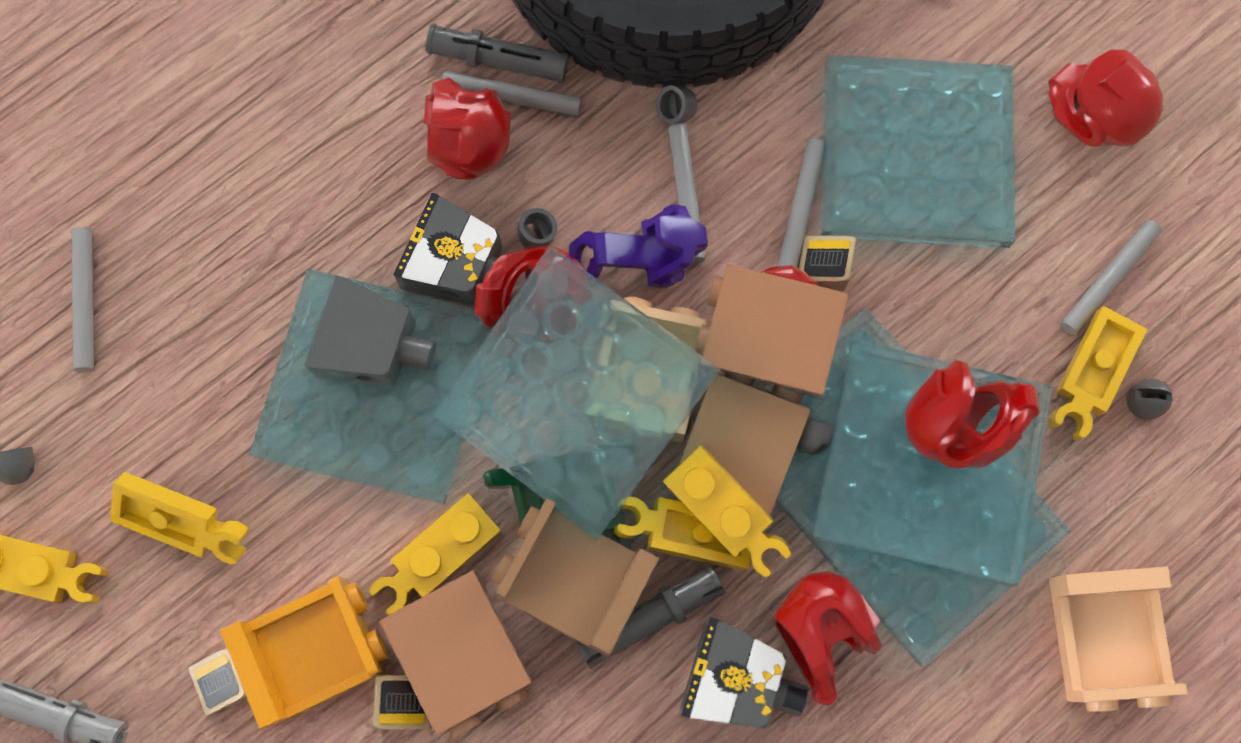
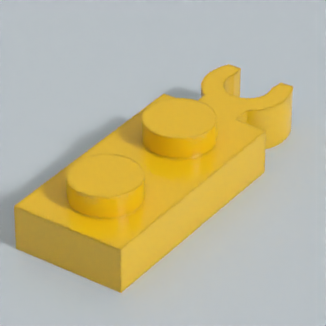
(1097, 369)
(724, 507)
(175, 519)
(678, 533)
(439, 552)
(44, 571)

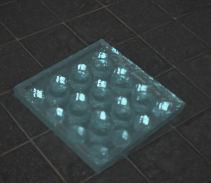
(918, 151)
(576, 392)
(367, 430)
(905, 507)

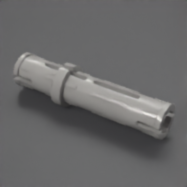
(63, 719)

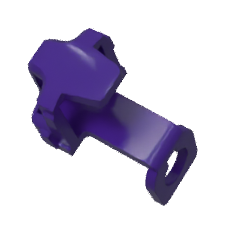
(663, 250)

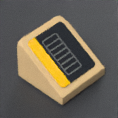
(828, 260)
(217, 682)
(397, 705)

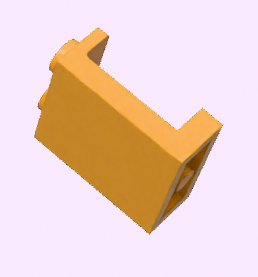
(305, 652)

